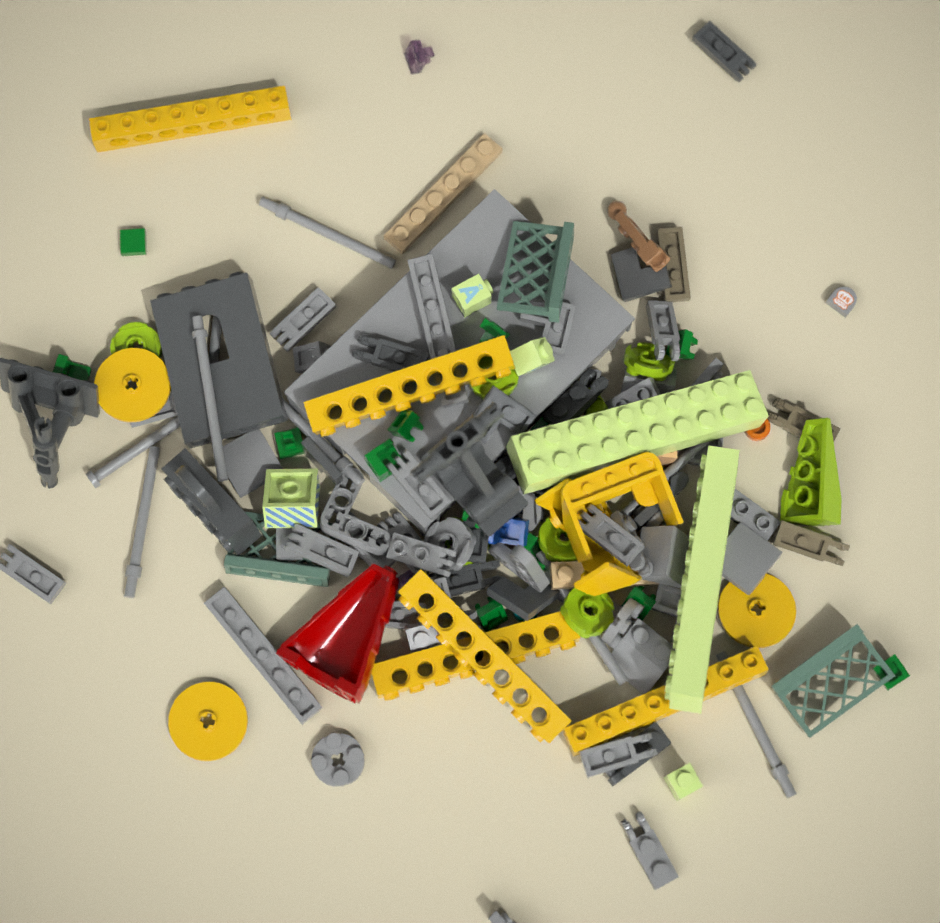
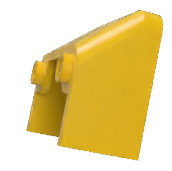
(638, 474)
(604, 571)

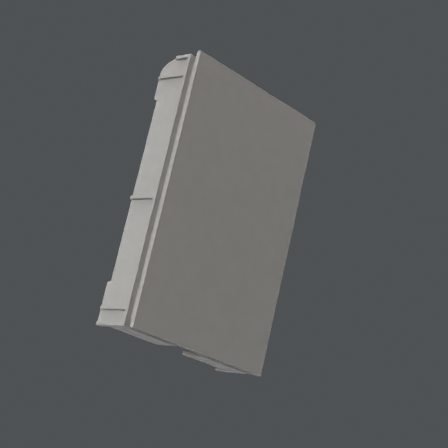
(469, 249)

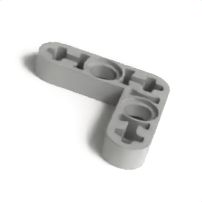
(345, 521)
(521, 563)

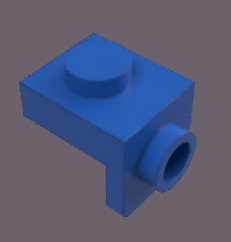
(512, 533)

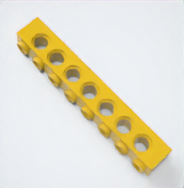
(190, 119)
(319, 408)
(384, 671)
(654, 707)
(554, 718)

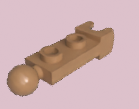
(647, 249)

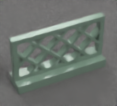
(557, 278)
(271, 568)
(821, 660)

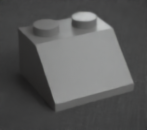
(642, 656)

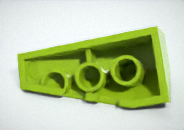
(814, 487)

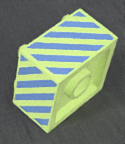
(291, 498)

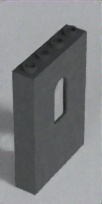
(244, 384)

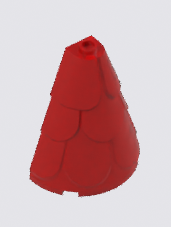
(345, 635)

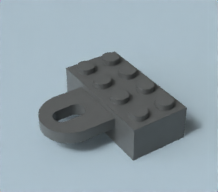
(210, 503)

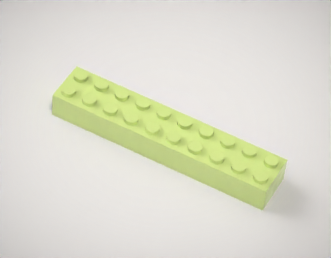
(648, 425)
(702, 580)

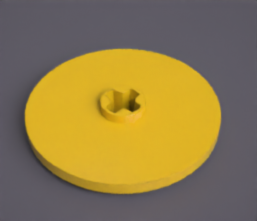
(138, 366)
(763, 629)
(199, 702)

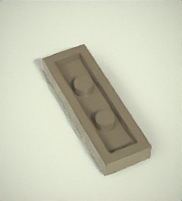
(672, 242)

